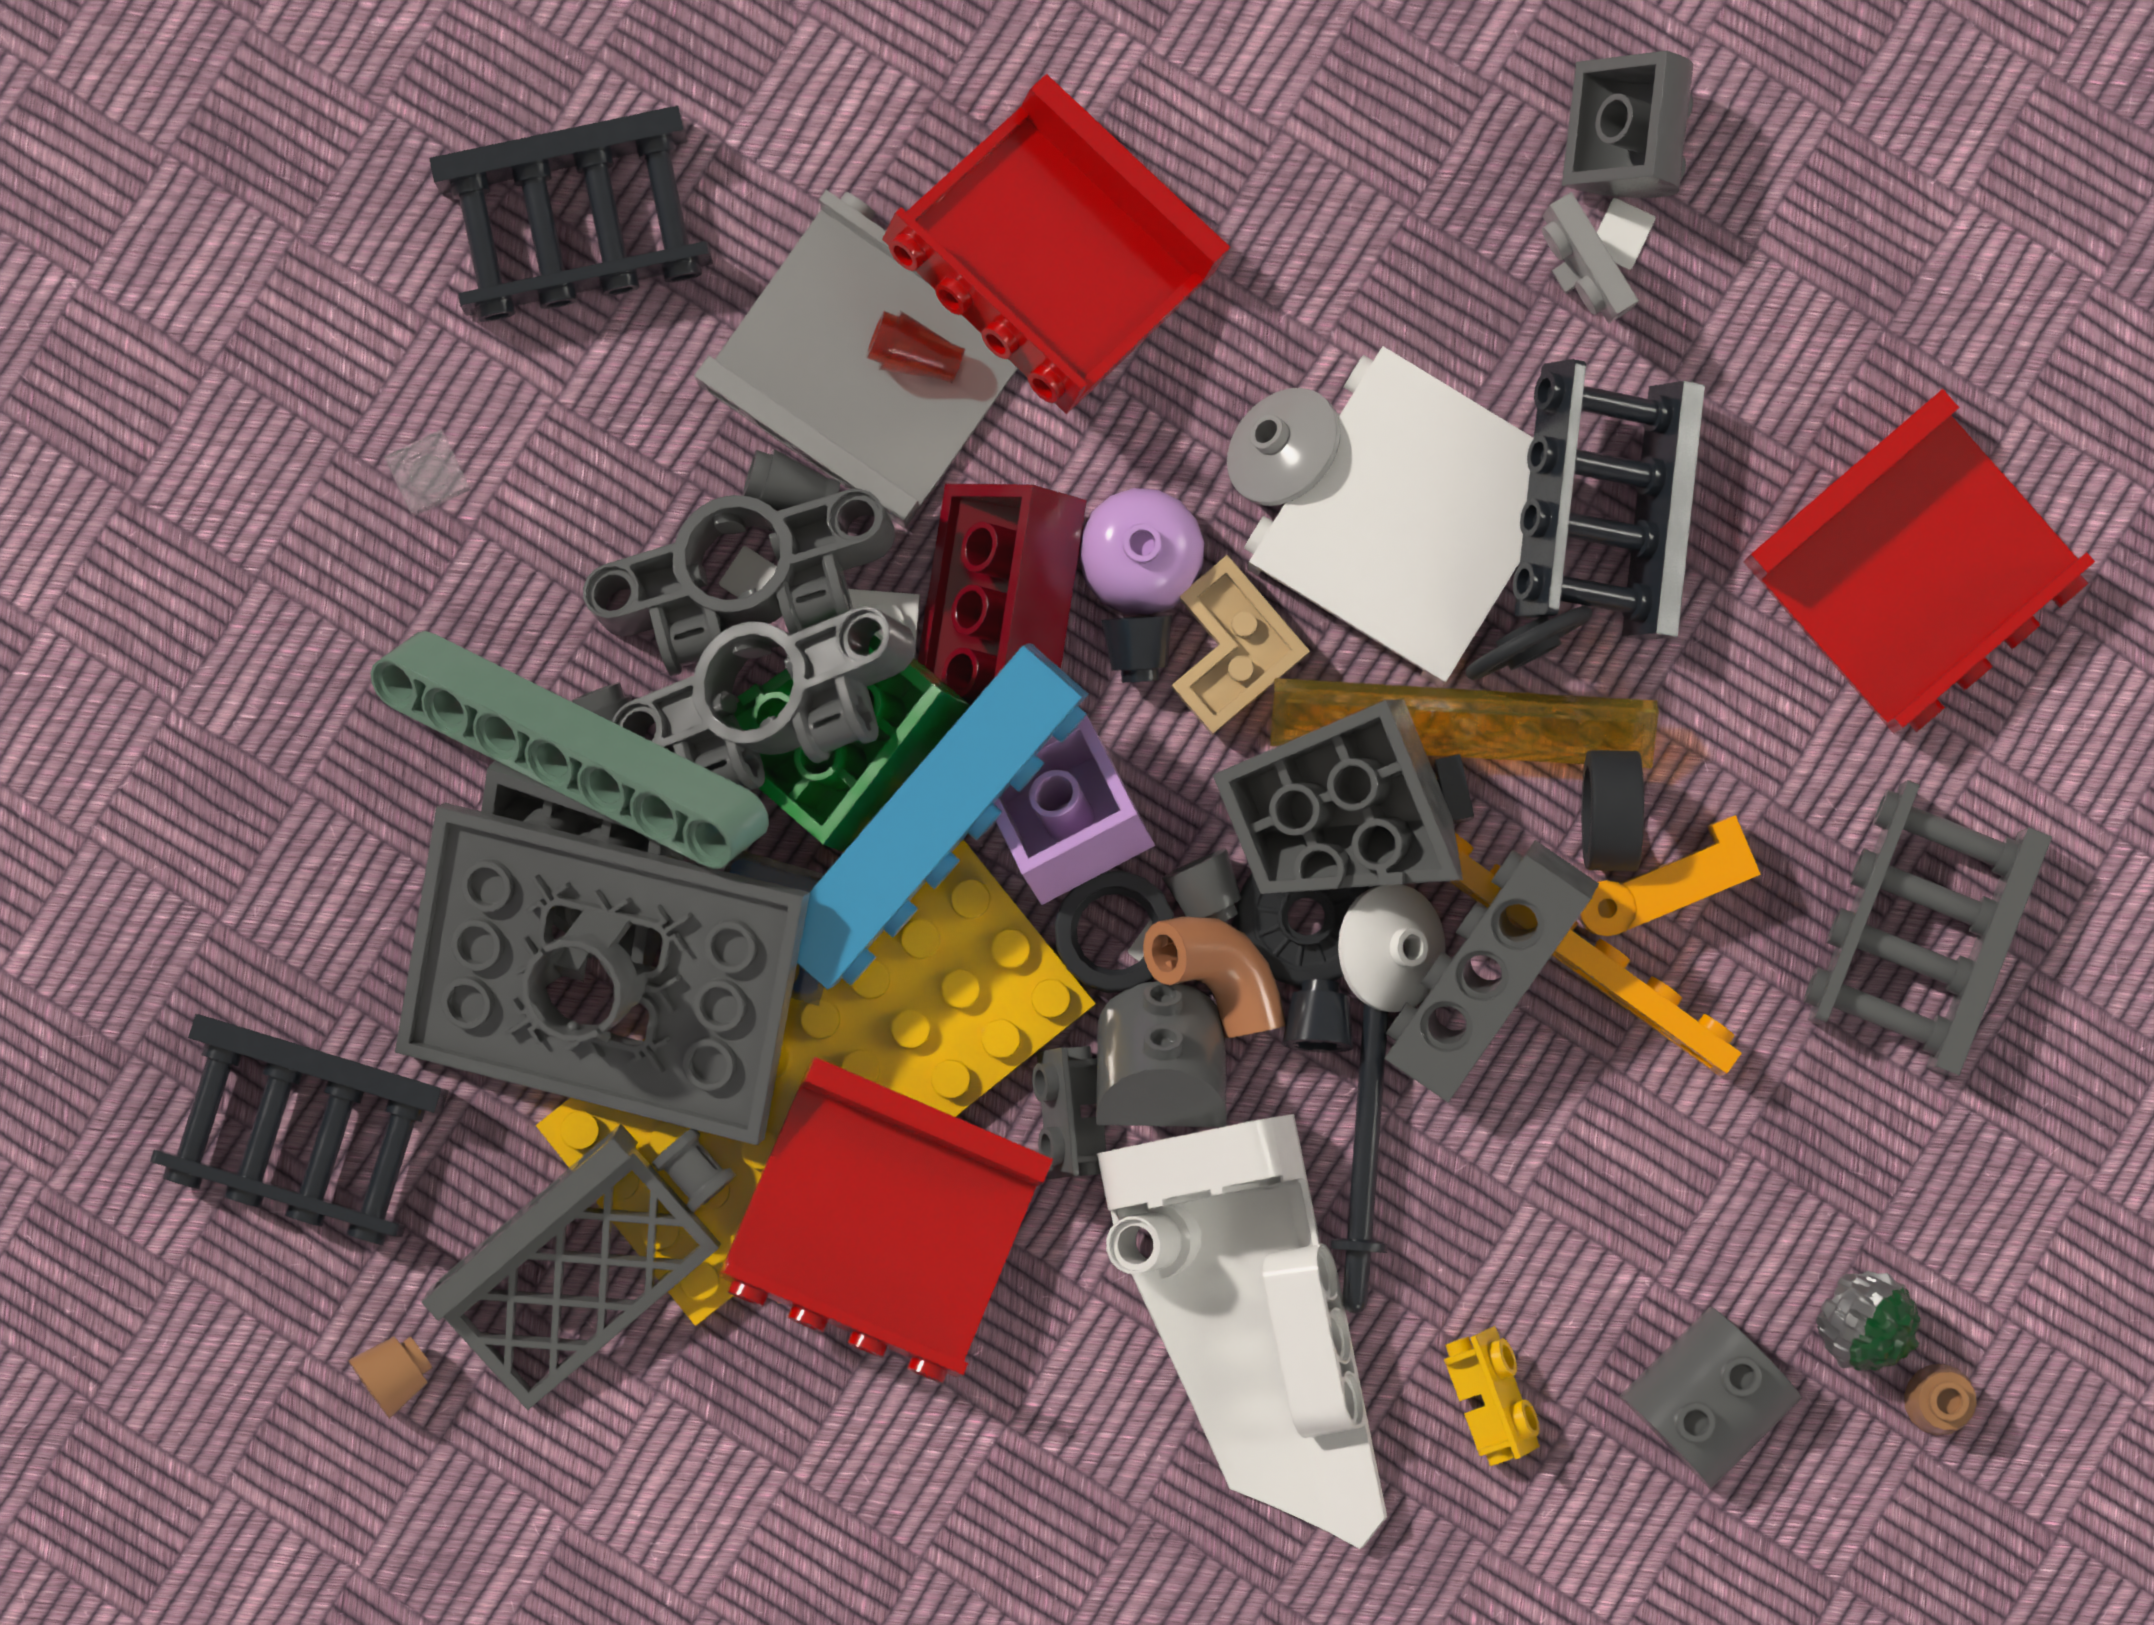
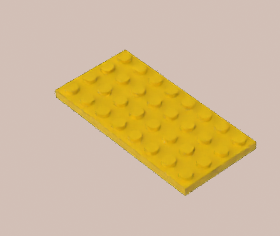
(933, 1017)

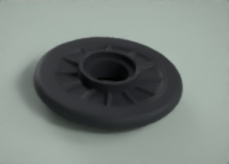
(1528, 642)
(1291, 954)

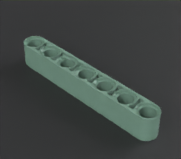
(570, 749)

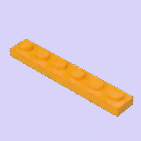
(1605, 969)

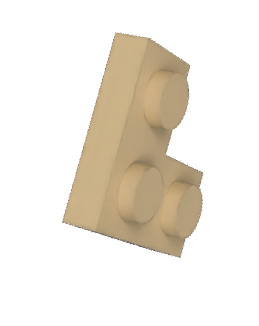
(1250, 650)

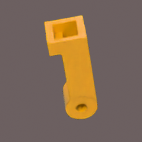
(1674, 885)

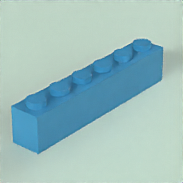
(934, 812)

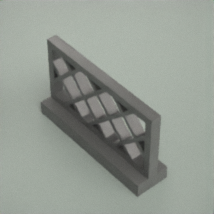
(538, 1223)

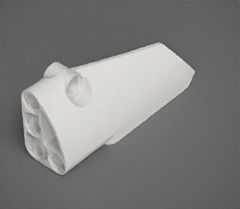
(1251, 1315)

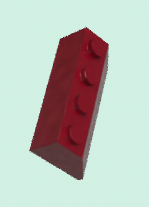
(999, 580)

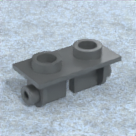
(1062, 1083)

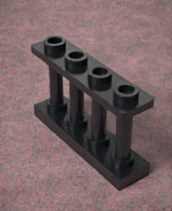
(530, 165)
(1662, 506)
(284, 1066)

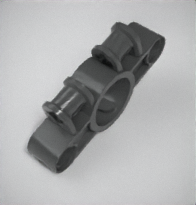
(805, 589)
(824, 709)

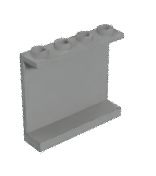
(805, 372)

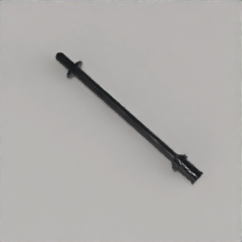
(1364, 1163)

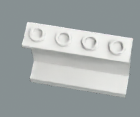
(1409, 520)

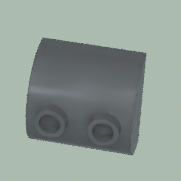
(1629, 125)
(1161, 1059)
(1711, 1396)

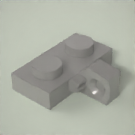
(1587, 260)

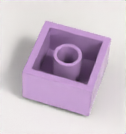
(1071, 817)

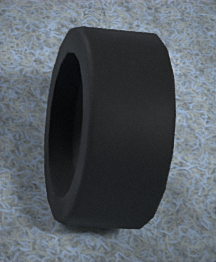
(1612, 810)
(1069, 915)

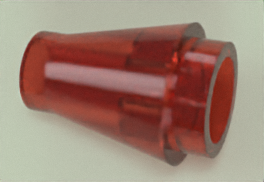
(912, 348)

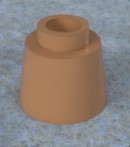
(392, 1372)
(1940, 1399)

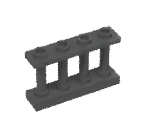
(1967, 978)

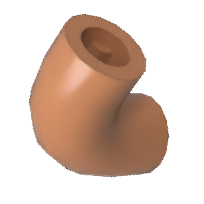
(1224, 961)

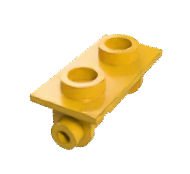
(1506, 1418)

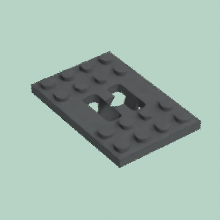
(490, 952)

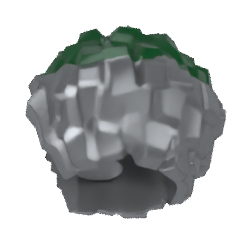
(1869, 1322)

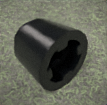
(1138, 646)
(1319, 1019)

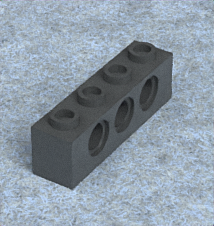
(1444, 1056)

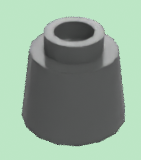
(1205, 887)

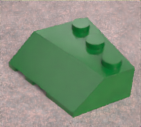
(857, 780)

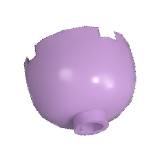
(1141, 551)

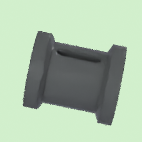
(693, 1169)

